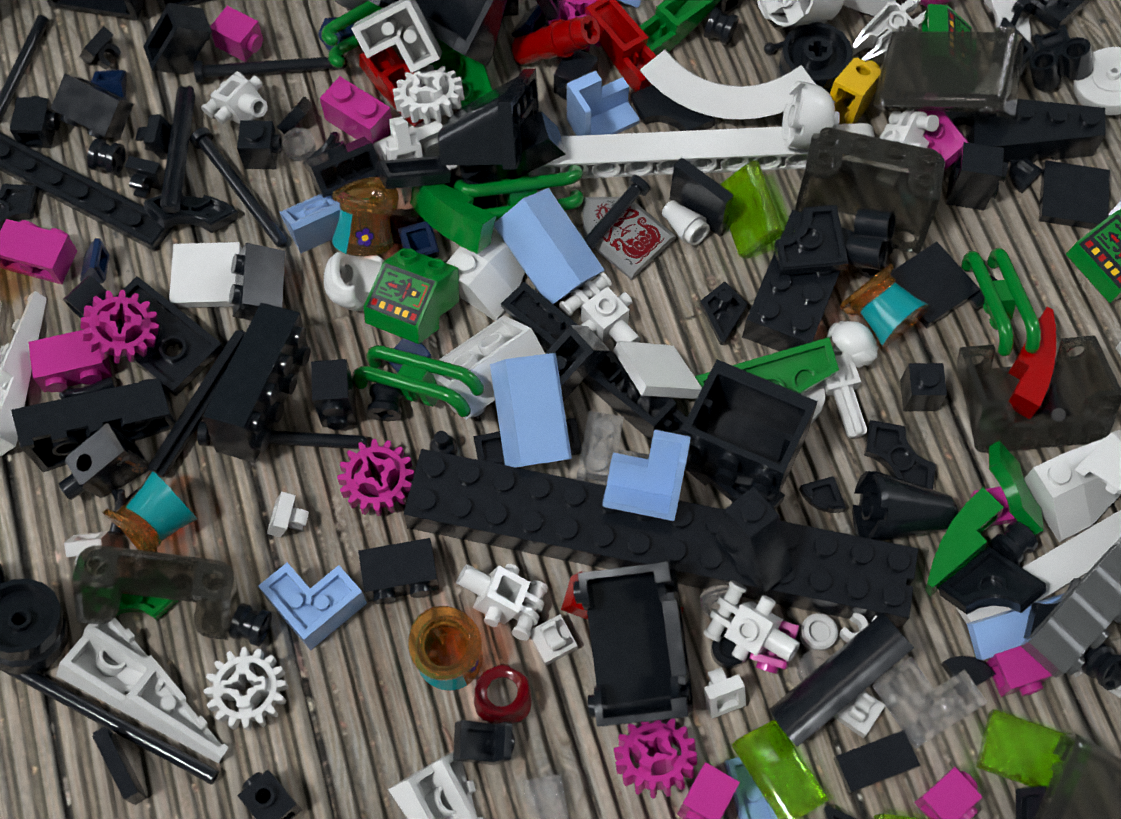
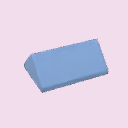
(312, 221)
(548, 246)
(530, 410)

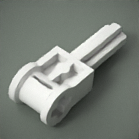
(842, 387)

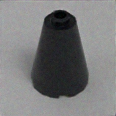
(898, 508)

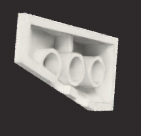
(487, 276)
(1066, 497)

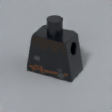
(103, 464)

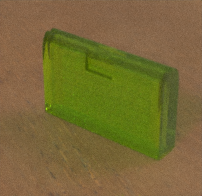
(752, 213)
(1018, 749)
(779, 771)

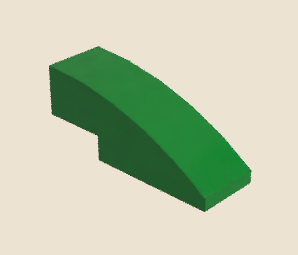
(674, 22)
(454, 215)
(963, 538)

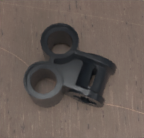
(1057, 57)
(871, 241)

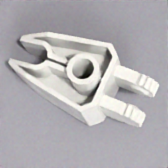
(878, 30)

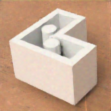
(399, 25)

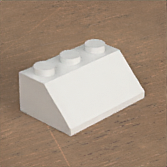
(494, 343)

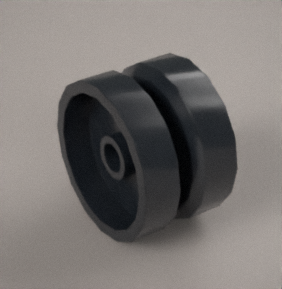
(819, 49)
(30, 627)

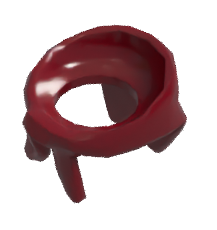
(513, 712)

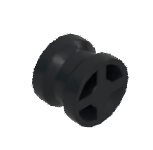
(721, 26)
(106, 157)
(384, 403)
(1015, 542)
(250, 624)
(1104, 666)

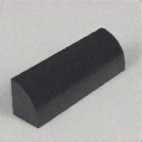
(840, 679)

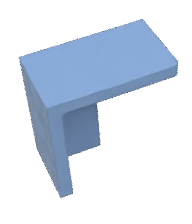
(599, 108)
(650, 484)
(314, 610)

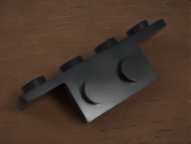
(1049, 11)

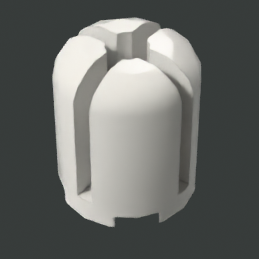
(799, 11)

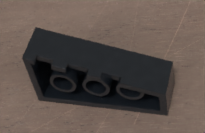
(1040, 130)
(58, 427)

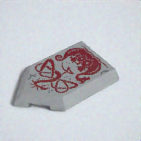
(631, 240)

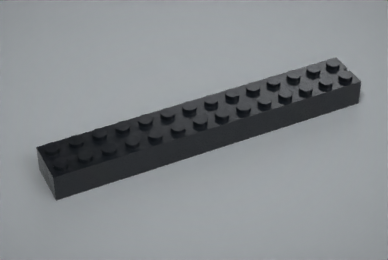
(568, 522)

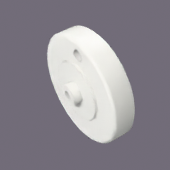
(1103, 85)

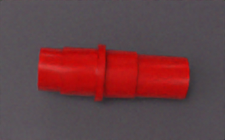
(556, 40)

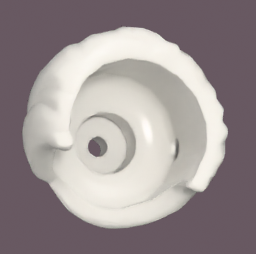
(350, 279)

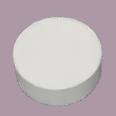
(818, 632)

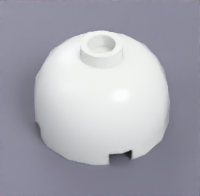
(808, 114)

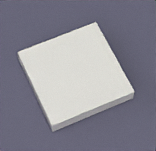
(202, 274)
(657, 370)

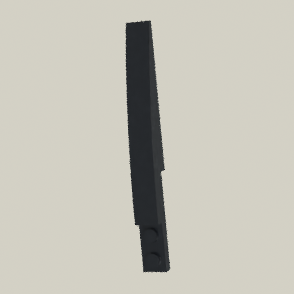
(610, 379)

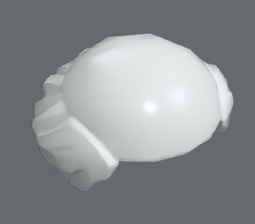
(855, 340)

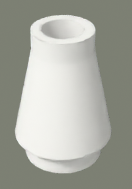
(687, 224)

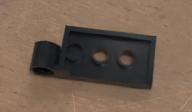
(174, 328)

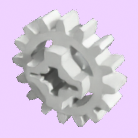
(428, 94)
(247, 704)

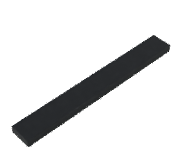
(80, 193)

